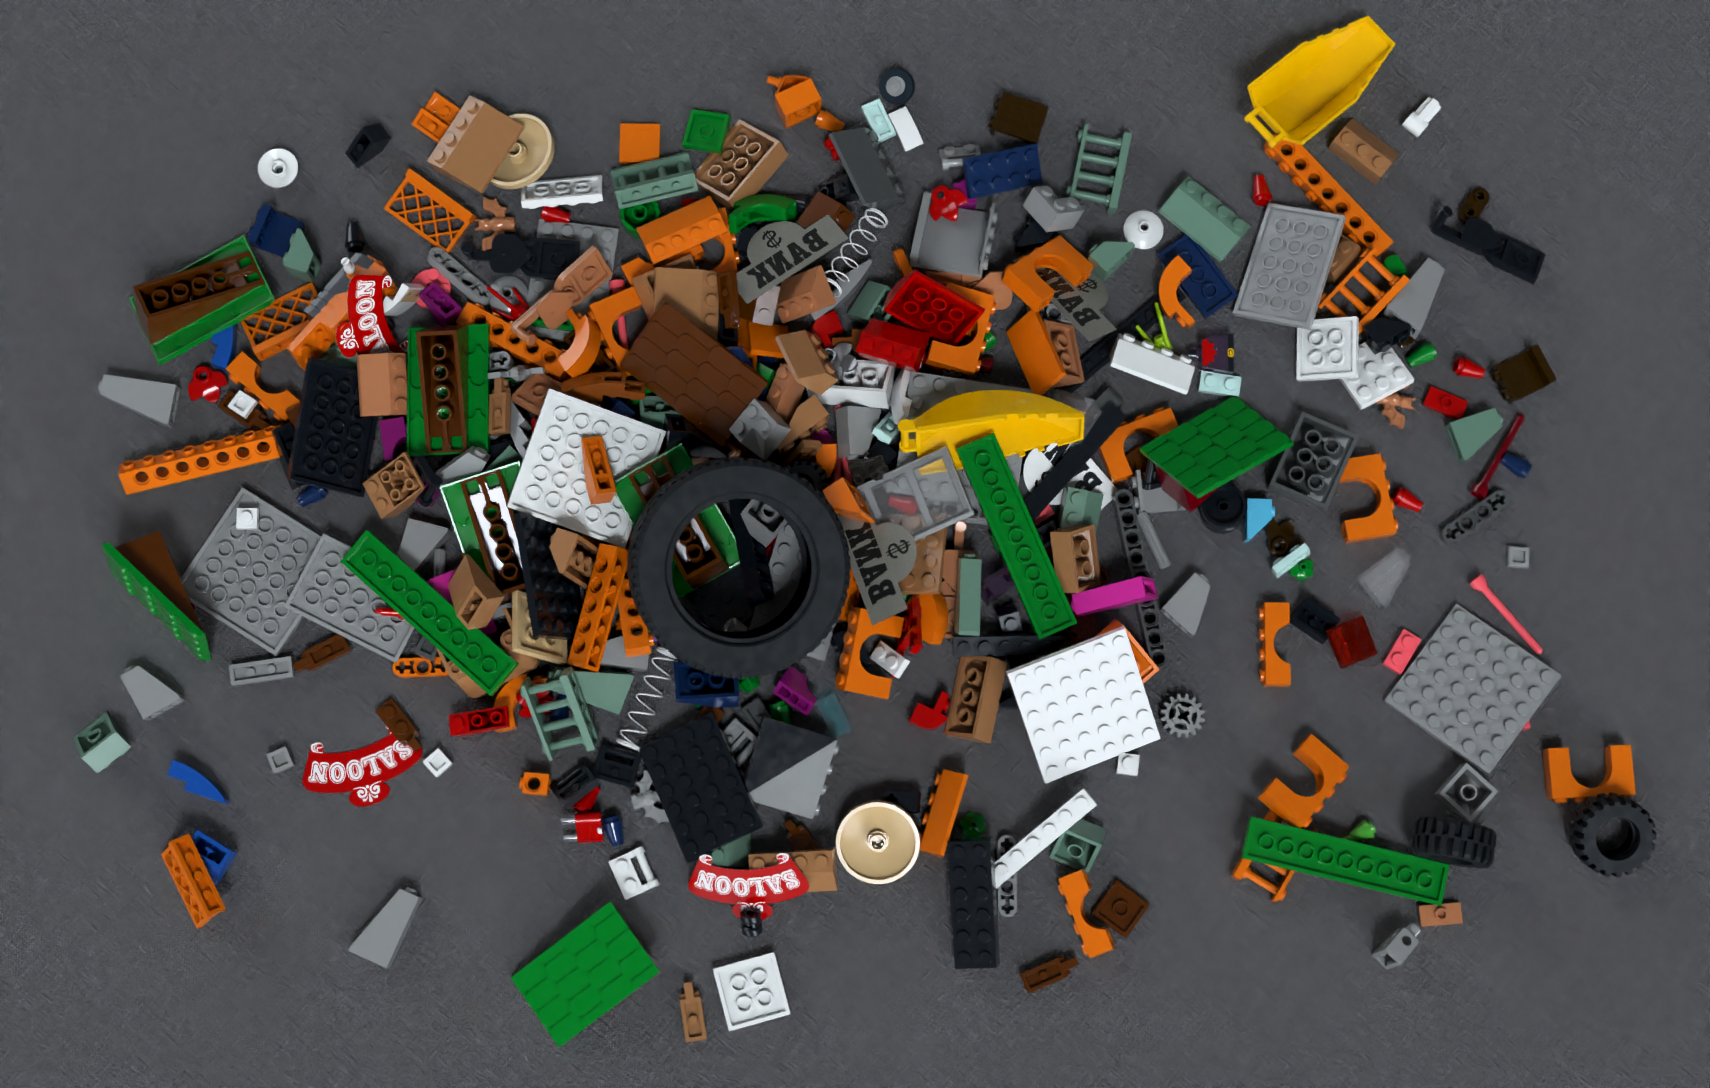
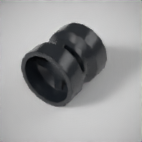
(751, 921)

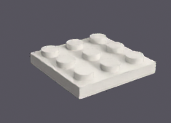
(1328, 349)
(1377, 376)
(751, 991)

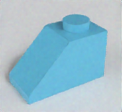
(1257, 515)

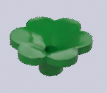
(1300, 573)
(968, 829)

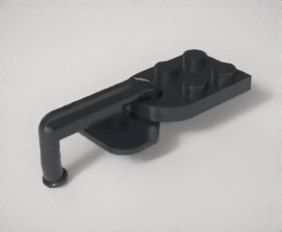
(1498, 249)
(510, 254)

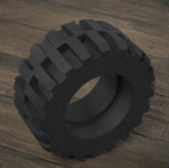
(1454, 842)
(1630, 853)

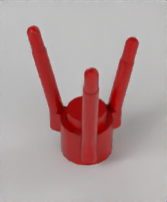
(516, 310)

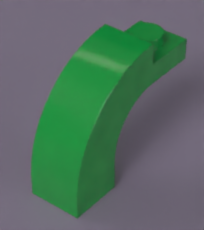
(761, 208)

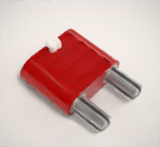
(588, 827)

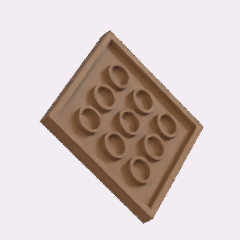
(928, 567)

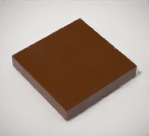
(1120, 909)

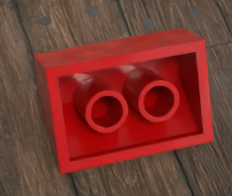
(892, 345)

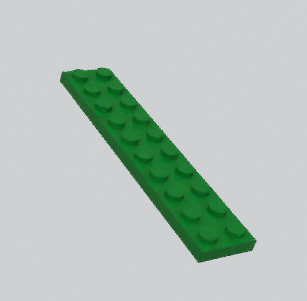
(1016, 536)
(429, 612)
(1345, 861)

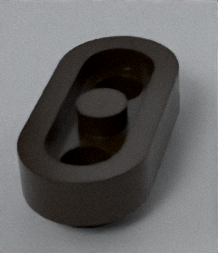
(1473, 204)

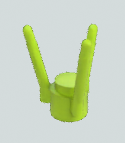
(1160, 340)

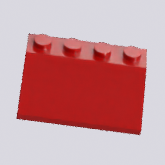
(932, 308)

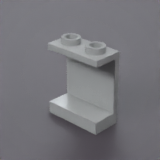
(1151, 500)

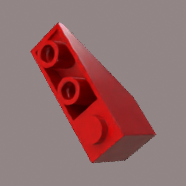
(478, 721)

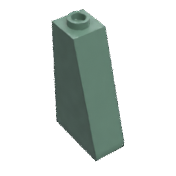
(968, 596)
(601, 689)

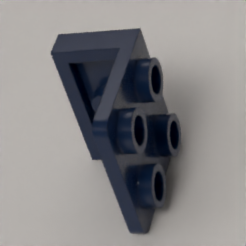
(273, 231)

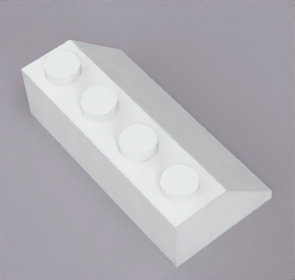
(1152, 363)
(864, 386)

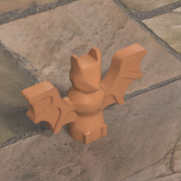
(499, 224)
(1389, 410)

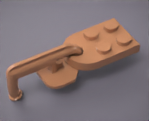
(989, 284)
(569, 290)
(950, 574)

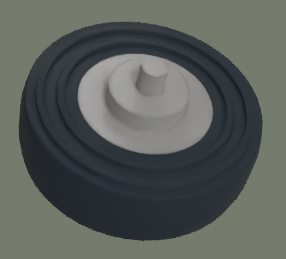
(897, 86)

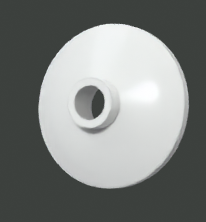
(271, 162)
(1141, 238)

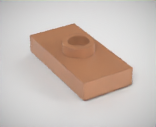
(1440, 915)

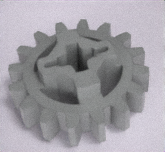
(1188, 724)

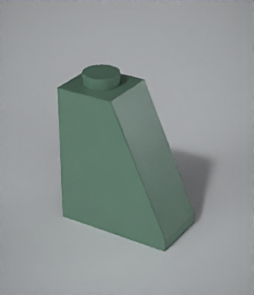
(1472, 432)

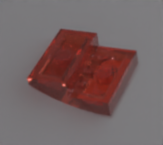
(1351, 642)

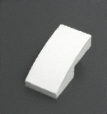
(905, 128)

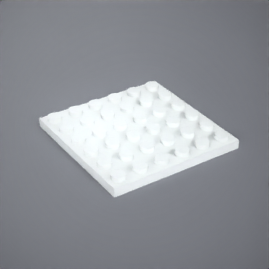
(553, 473)
(1083, 704)

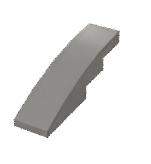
(856, 277)
(518, 429)

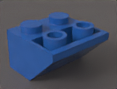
(214, 854)

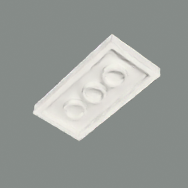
(562, 191)

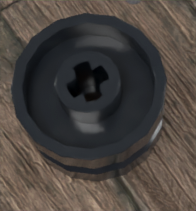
(1221, 520)

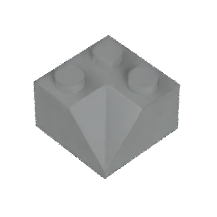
(1051, 211)
(760, 428)
(762, 521)
(1466, 792)

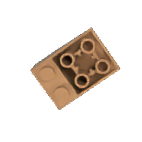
(1344, 260)
(807, 419)
(394, 487)
(473, 595)

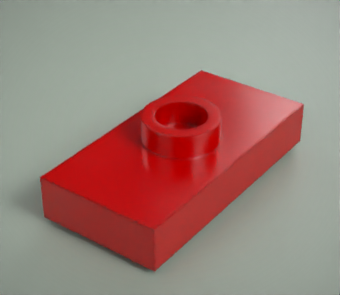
(1445, 403)

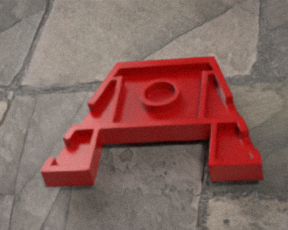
(911, 630)

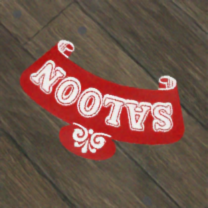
(367, 322)
(359, 770)
(748, 887)

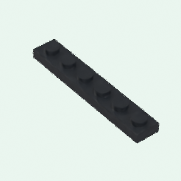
(1010, 644)

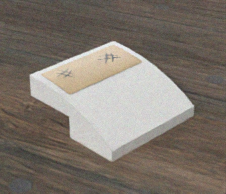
(404, 299)

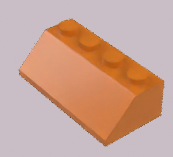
(681, 230)
(943, 812)

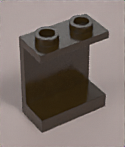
(1018, 118)
(1522, 375)

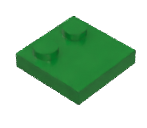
(706, 131)

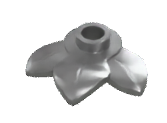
(842, 359)

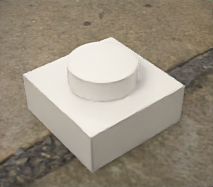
(242, 404)
(247, 519)
(437, 762)
(1127, 764)

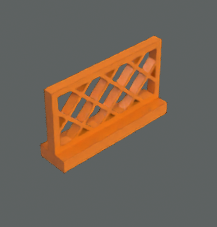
(435, 195)
(281, 341)
(194, 880)

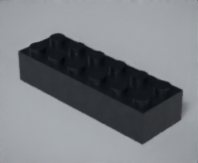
(973, 903)

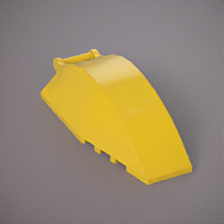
(1317, 81)
(1015, 417)

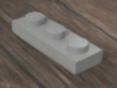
(261, 671)

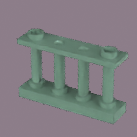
(1118, 163)
(653, 180)
(574, 700)

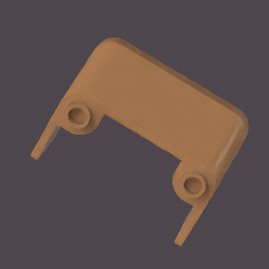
(526, 664)

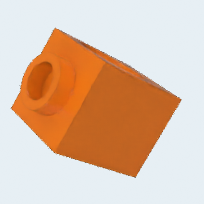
(542, 790)

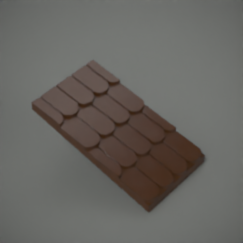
(693, 372)

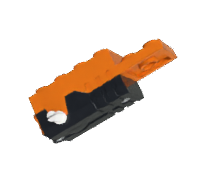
(331, 308)

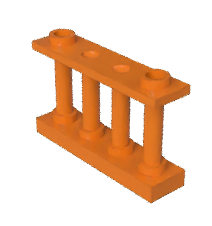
(1382, 297)
(1243, 870)

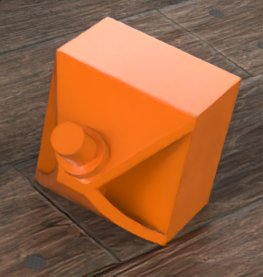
(795, 98)

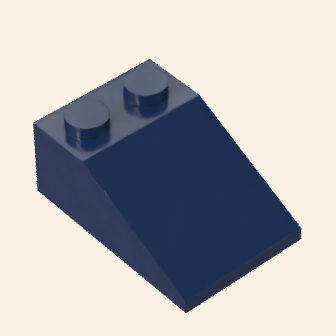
(704, 689)

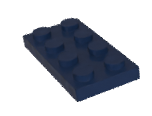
(1002, 170)
(1206, 283)

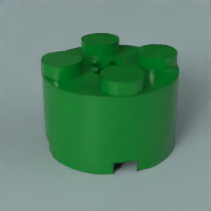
(631, 222)

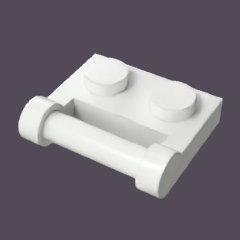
(627, 876)

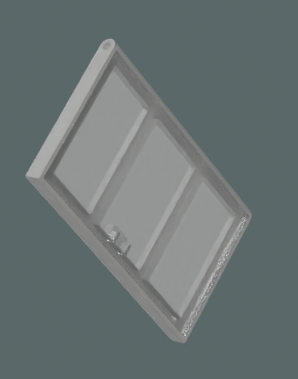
(919, 495)

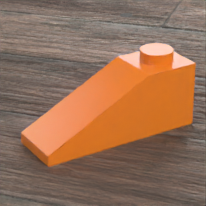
(597, 471)

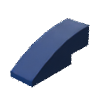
(226, 347)
(196, 782)

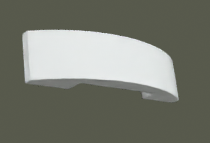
(899, 403)

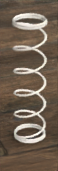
(872, 223)
(630, 744)

